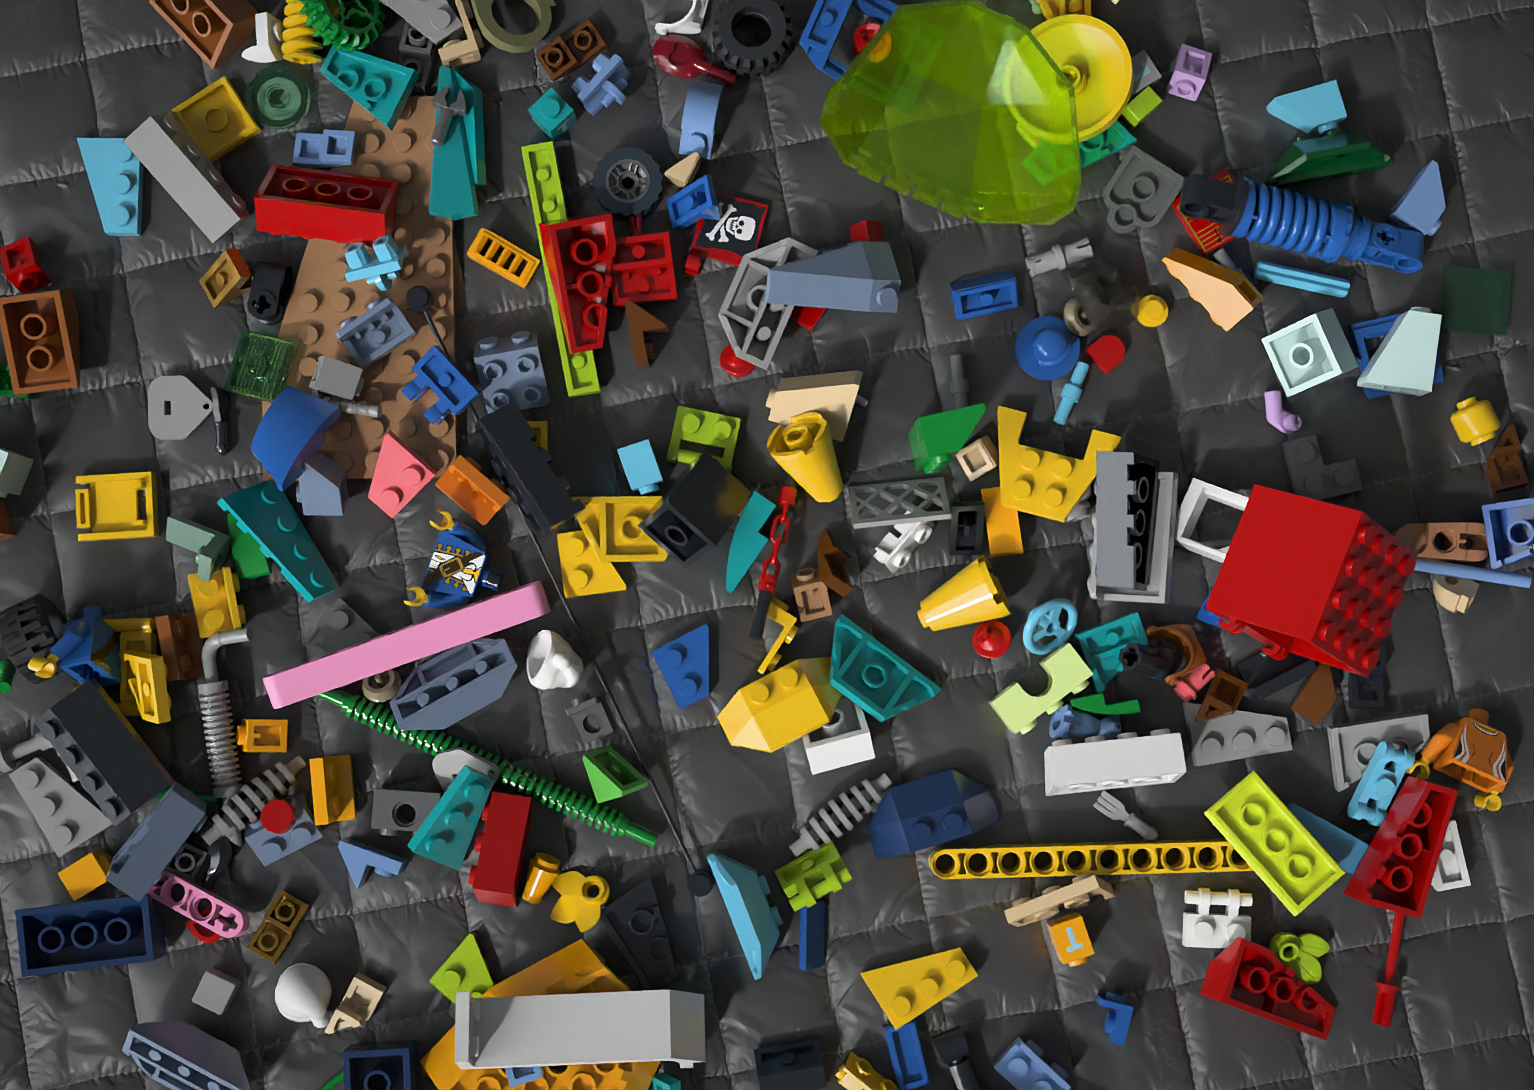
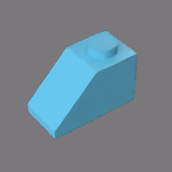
(1311, 108)
(641, 467)

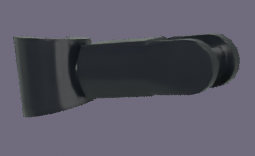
(953, 1050)

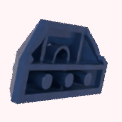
(930, 813)

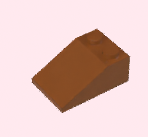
(41, 340)

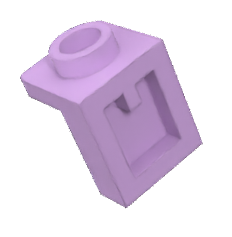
(1189, 72)

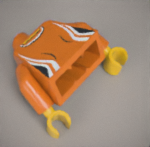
(1472, 755)

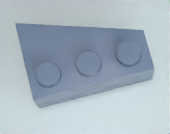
(157, 841)

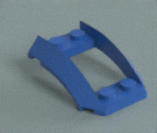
(826, 25)

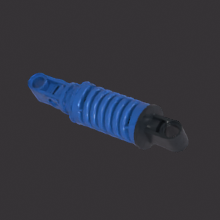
(1299, 223)

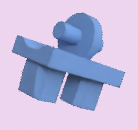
(605, 85)

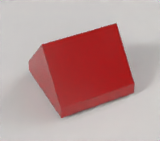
(866, 231)

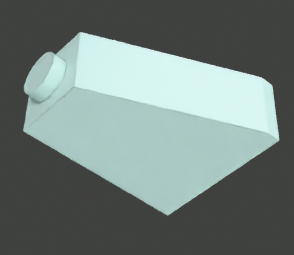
(1406, 355)

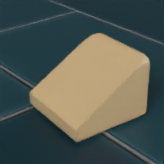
(684, 171)
(978, 457)

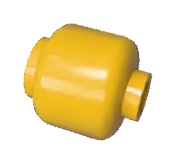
(1475, 421)

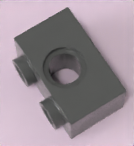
(388, 806)

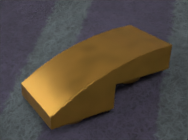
(278, 927)

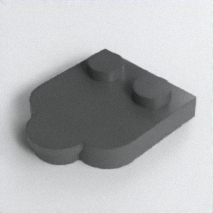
(1139, 192)

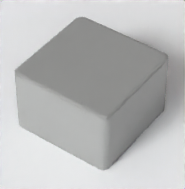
(216, 991)

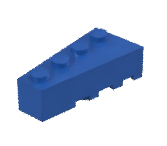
(1509, 531)

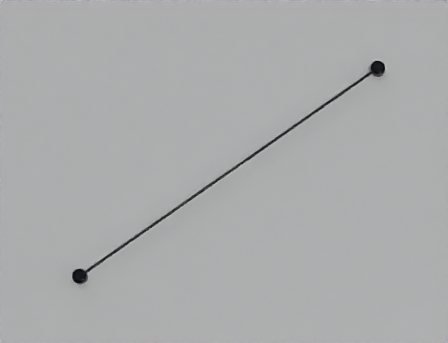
(700, 880)

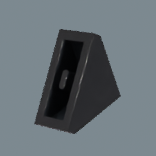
(966, 528)

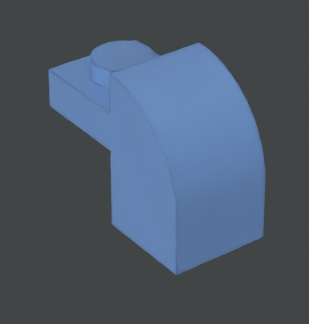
(700, 118)

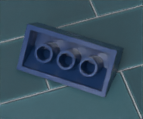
(89, 935)

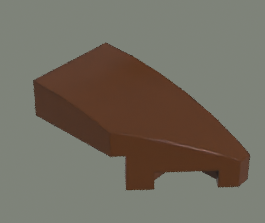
(1504, 463)
(1315, 695)
(1222, 697)

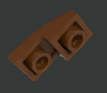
(572, 51)

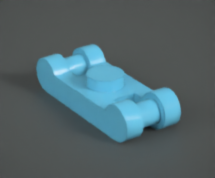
(1380, 783)

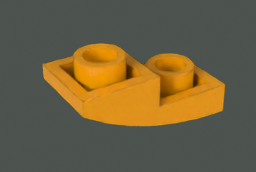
(1001, 525)

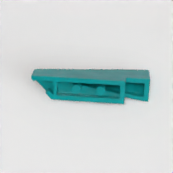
(460, 162)

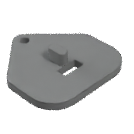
(186, 407)
(453, 760)

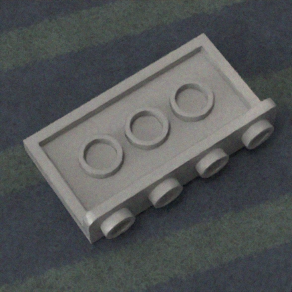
(1161, 550)

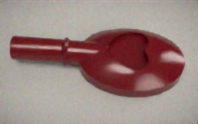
(687, 60)

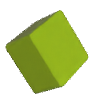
(1141, 107)

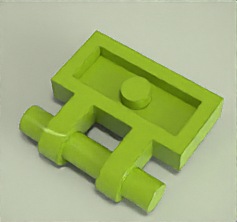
(809, 869)

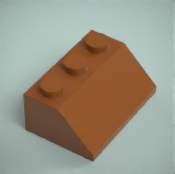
(210, 26)

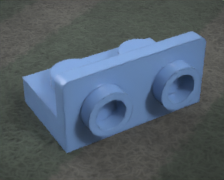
(1027, 1070)

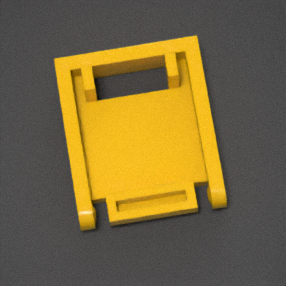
(112, 506)

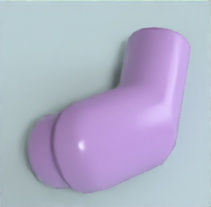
(1278, 416)

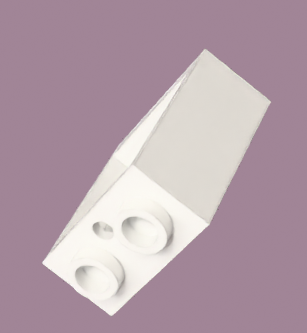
(1191, 510)

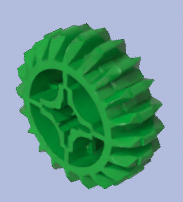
(332, 16)

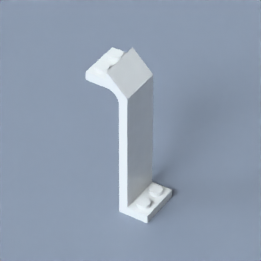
(579, 1029)

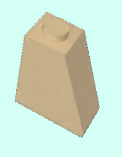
(826, 394)

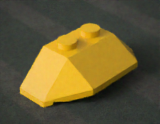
(781, 706)

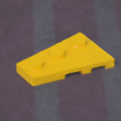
(918, 984)

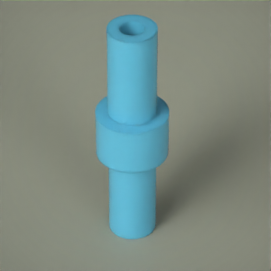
(1071, 393)

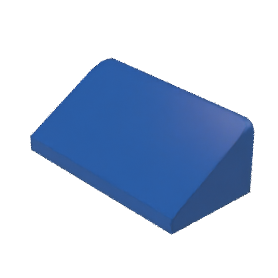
(984, 295)
(812, 936)

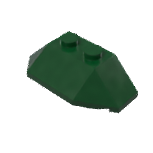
(1327, 159)

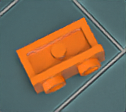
(472, 490)

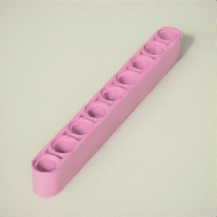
(406, 644)

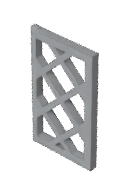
(884, 517)

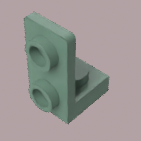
(209, 544)

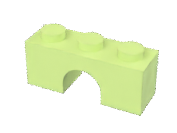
(1065, 675)

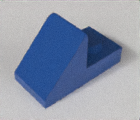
(694, 203)

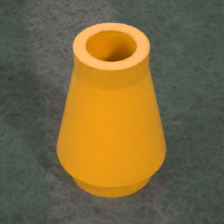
(541, 874)

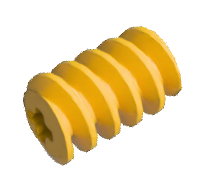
(299, 38)

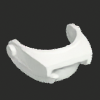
(690, 24)

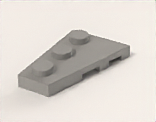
(1235, 736)
(1356, 742)

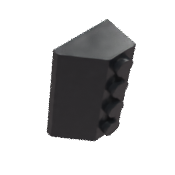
(104, 752)

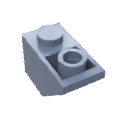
(322, 487)

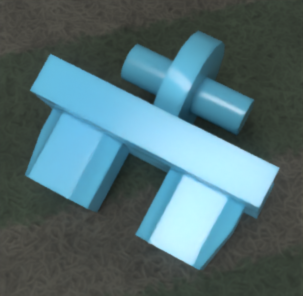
(376, 267)

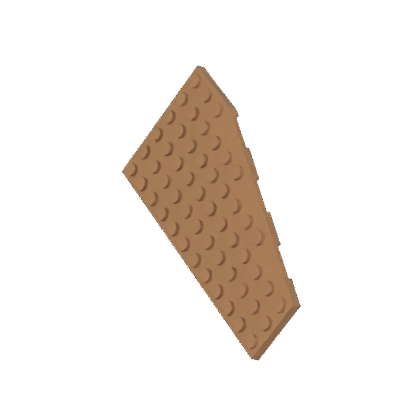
(326, 299)

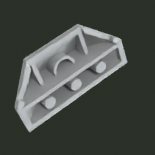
(745, 316)

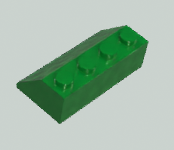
(941, 436)

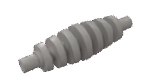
(253, 800)
(830, 822)

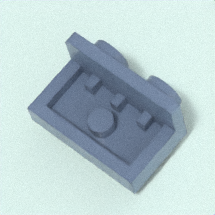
(375, 332)
(271, 846)

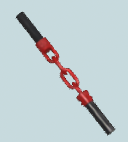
(768, 582)

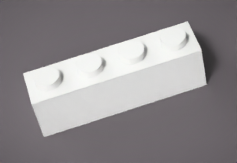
(1113, 763)

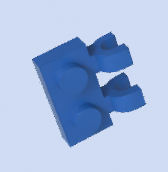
(445, 380)

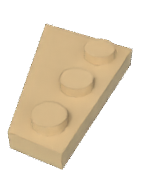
(1071, 896)

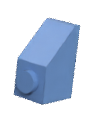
(1421, 202)

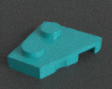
(1102, 646)

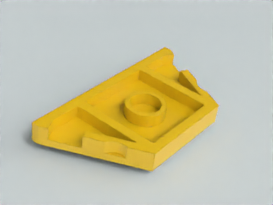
(614, 530)

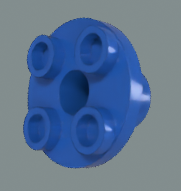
(1047, 348)

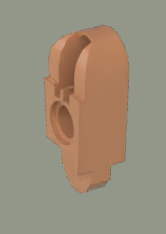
(1421, 536)

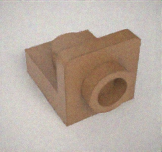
(810, 594)

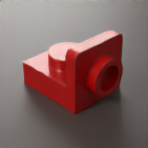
(23, 265)

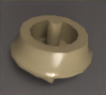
(1076, 319)
(382, 686)

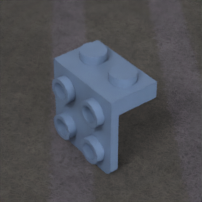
(511, 371)

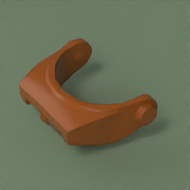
(1187, 642)

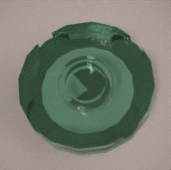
(278, 98)

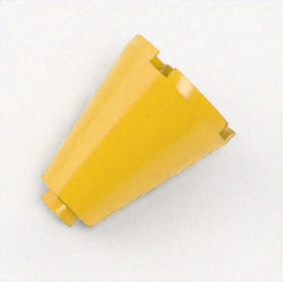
(808, 455)
(965, 599)

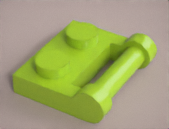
(703, 429)

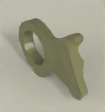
(506, 40)

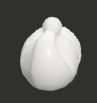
(552, 662)
(304, 994)

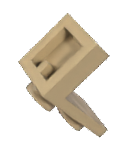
(458, 52)

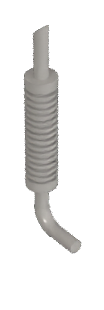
(218, 722)

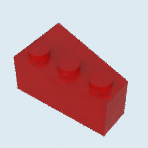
(501, 849)

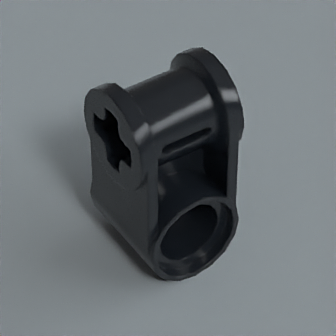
(269, 286)

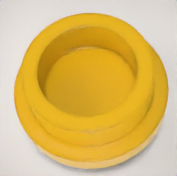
(1152, 311)

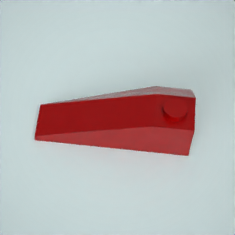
(579, 266)
(1260, 984)

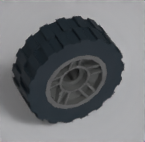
(613, 173)

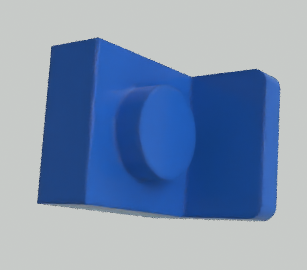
(1118, 1021)

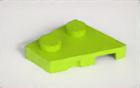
(464, 971)

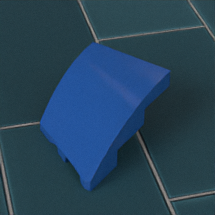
(291, 433)

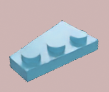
(116, 184)

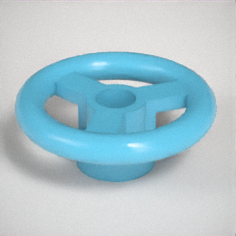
(1044, 622)

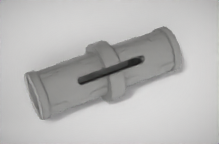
(1059, 257)

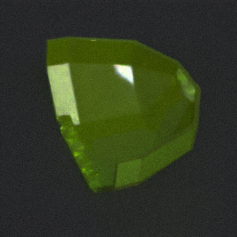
(961, 114)

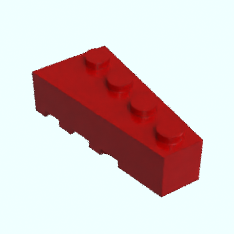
(1405, 850)

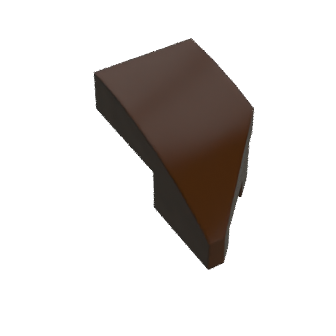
(830, 565)

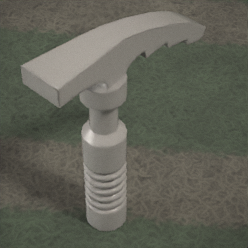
(351, 407)

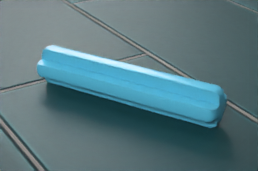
(1301, 279)

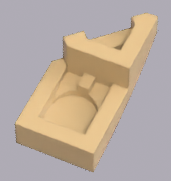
(357, 1003)

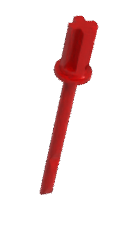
(1386, 990)

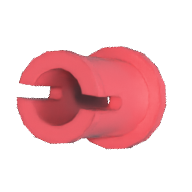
(1194, 683)

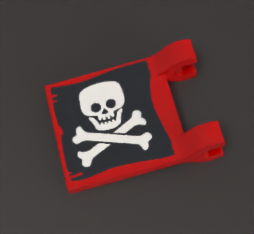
(731, 236)

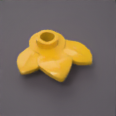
(575, 899)

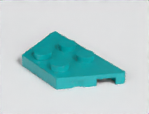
(874, 674)

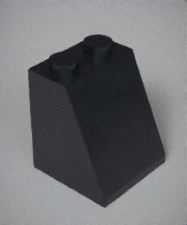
(696, 510)

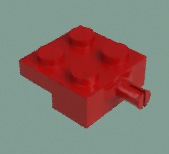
(643, 268)

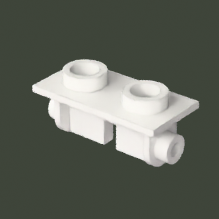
(897, 551)

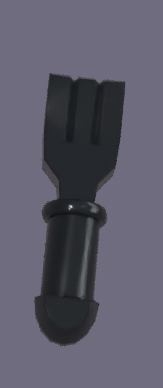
(221, 409)

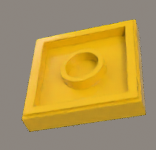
(217, 119)

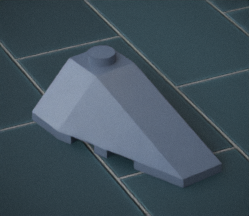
(845, 279)

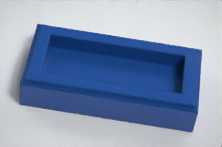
(907, 1056)

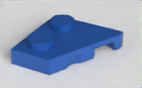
(686, 666)

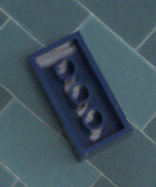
(381, 1066)

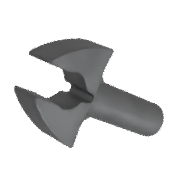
(446, 113)

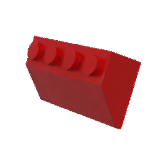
(326, 205)

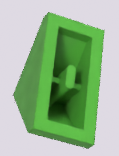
(611, 774)

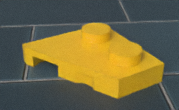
(581, 569)

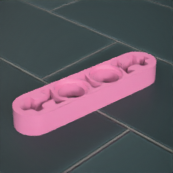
(189, 905)

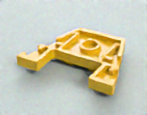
(1040, 479)

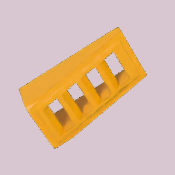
(478, 245)

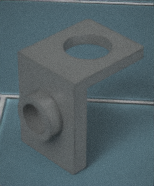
(583, 707)

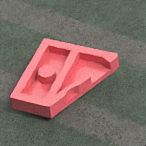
(398, 475)

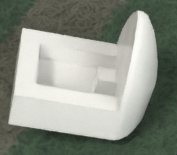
(269, 40)

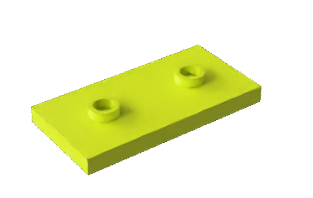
(1274, 843)

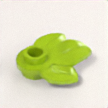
(1302, 955)

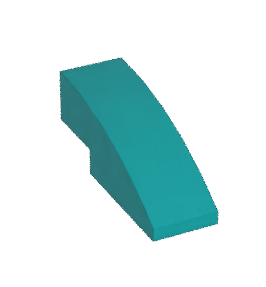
(747, 540)

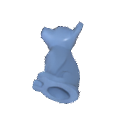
(1076, 723)

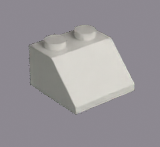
(841, 740)

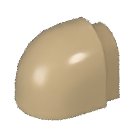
(1454, 592)

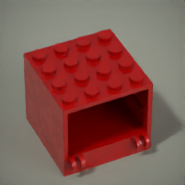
(1311, 580)

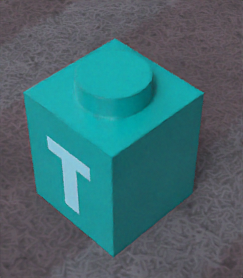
(552, 114)

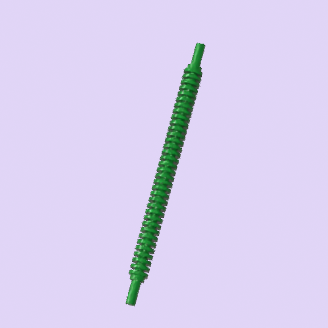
(376, 715)

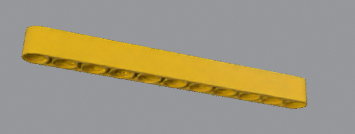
(1091, 852)

